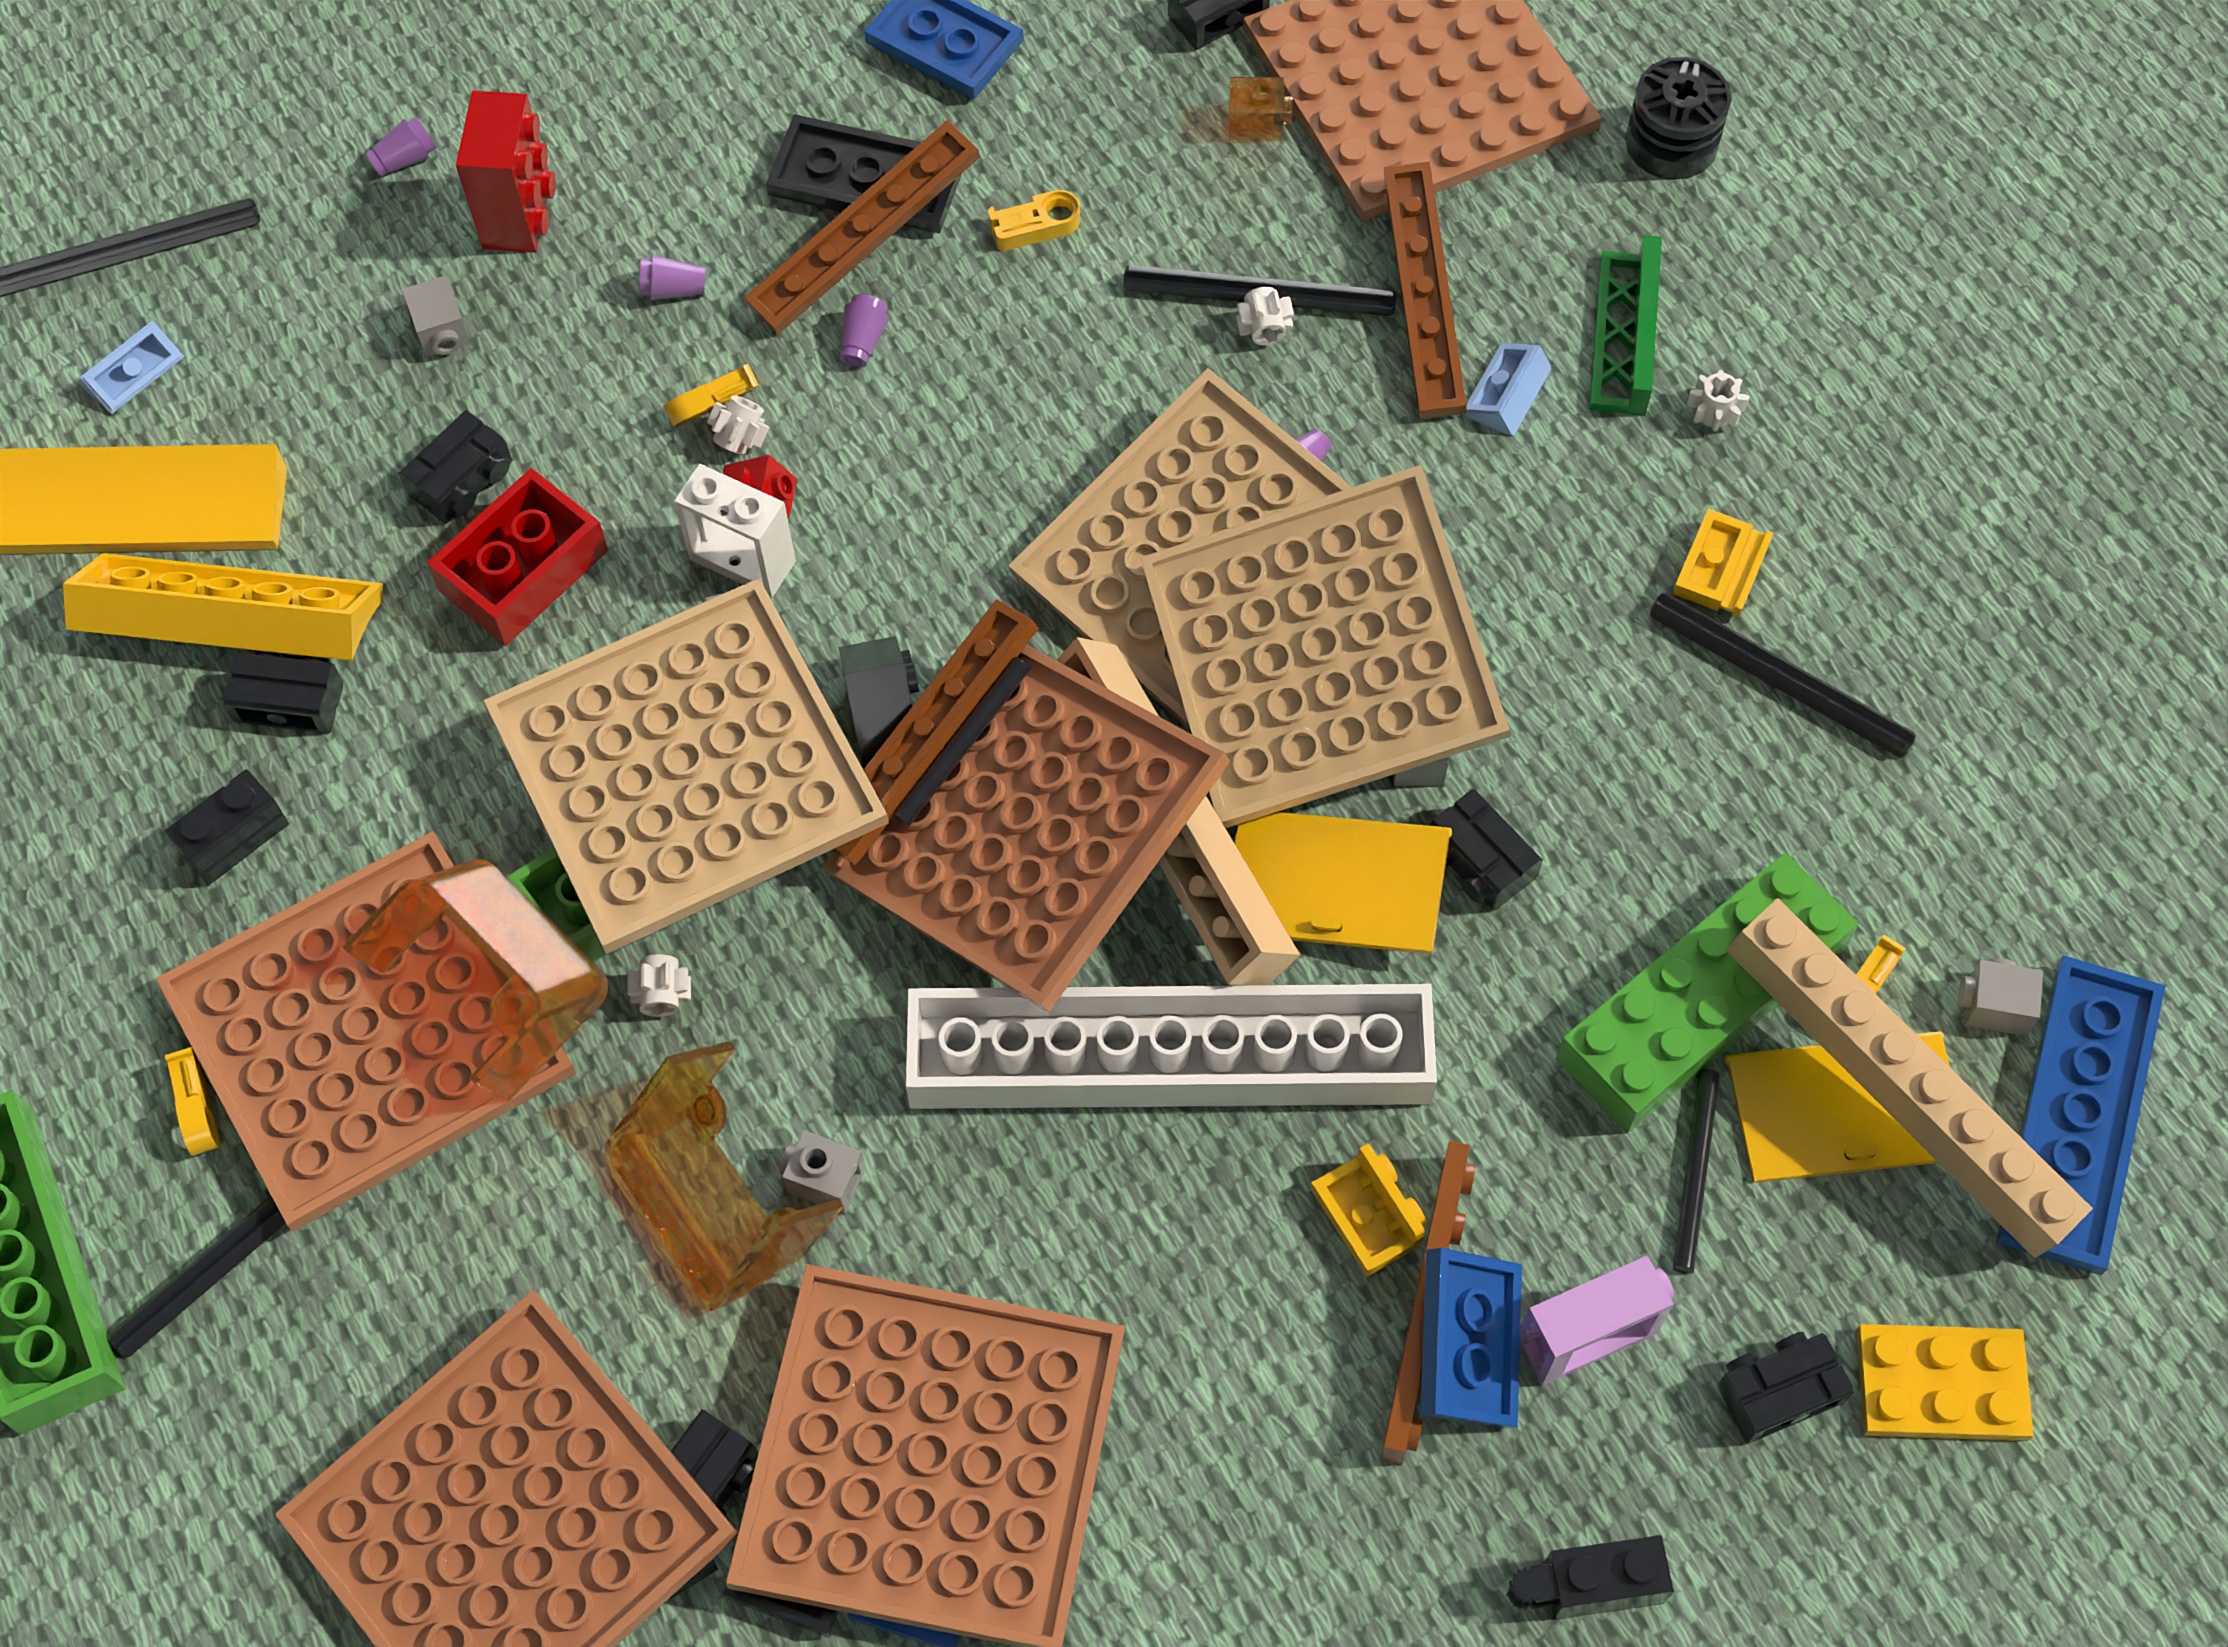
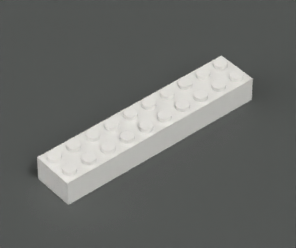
(1172, 1047)

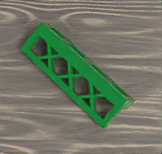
(1643, 327)

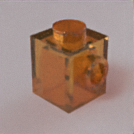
(1258, 108)

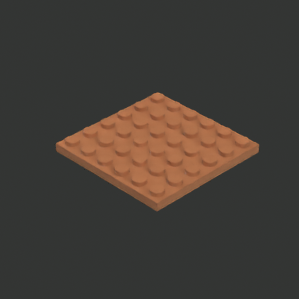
(1418, 85)
(1040, 830)
(340, 1065)
(928, 1459)
(508, 1504)

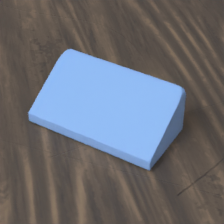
(130, 368)
(1508, 387)

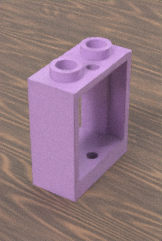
(1596, 1319)

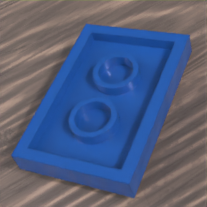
(946, 40)
(1471, 1338)

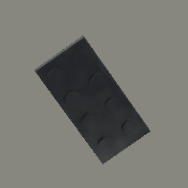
(837, 163)

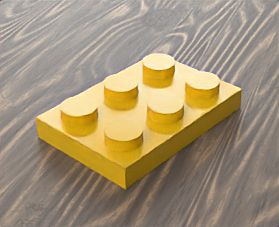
(1944, 1382)

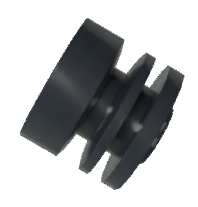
(1678, 118)

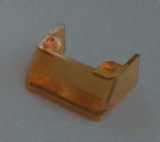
(550, 978)
(693, 1195)

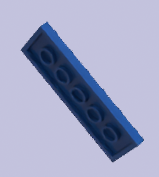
(2090, 1096)

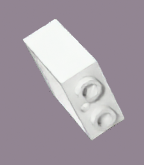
(751, 532)

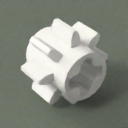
(1265, 316)
(1718, 400)
(738, 424)
(659, 985)

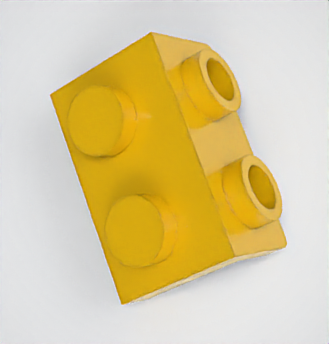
(1370, 1210)

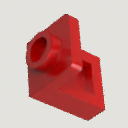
(766, 476)

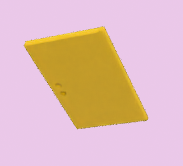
(1349, 874)
(1808, 1111)

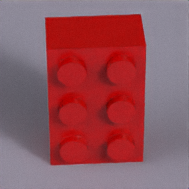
(505, 171)
(518, 556)

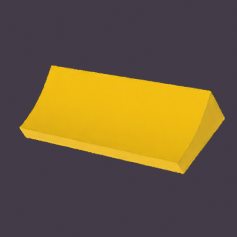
(141, 498)
(220, 606)

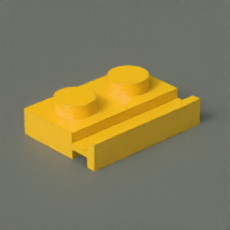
(1722, 563)

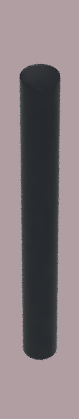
(962, 741)
(1696, 1171)

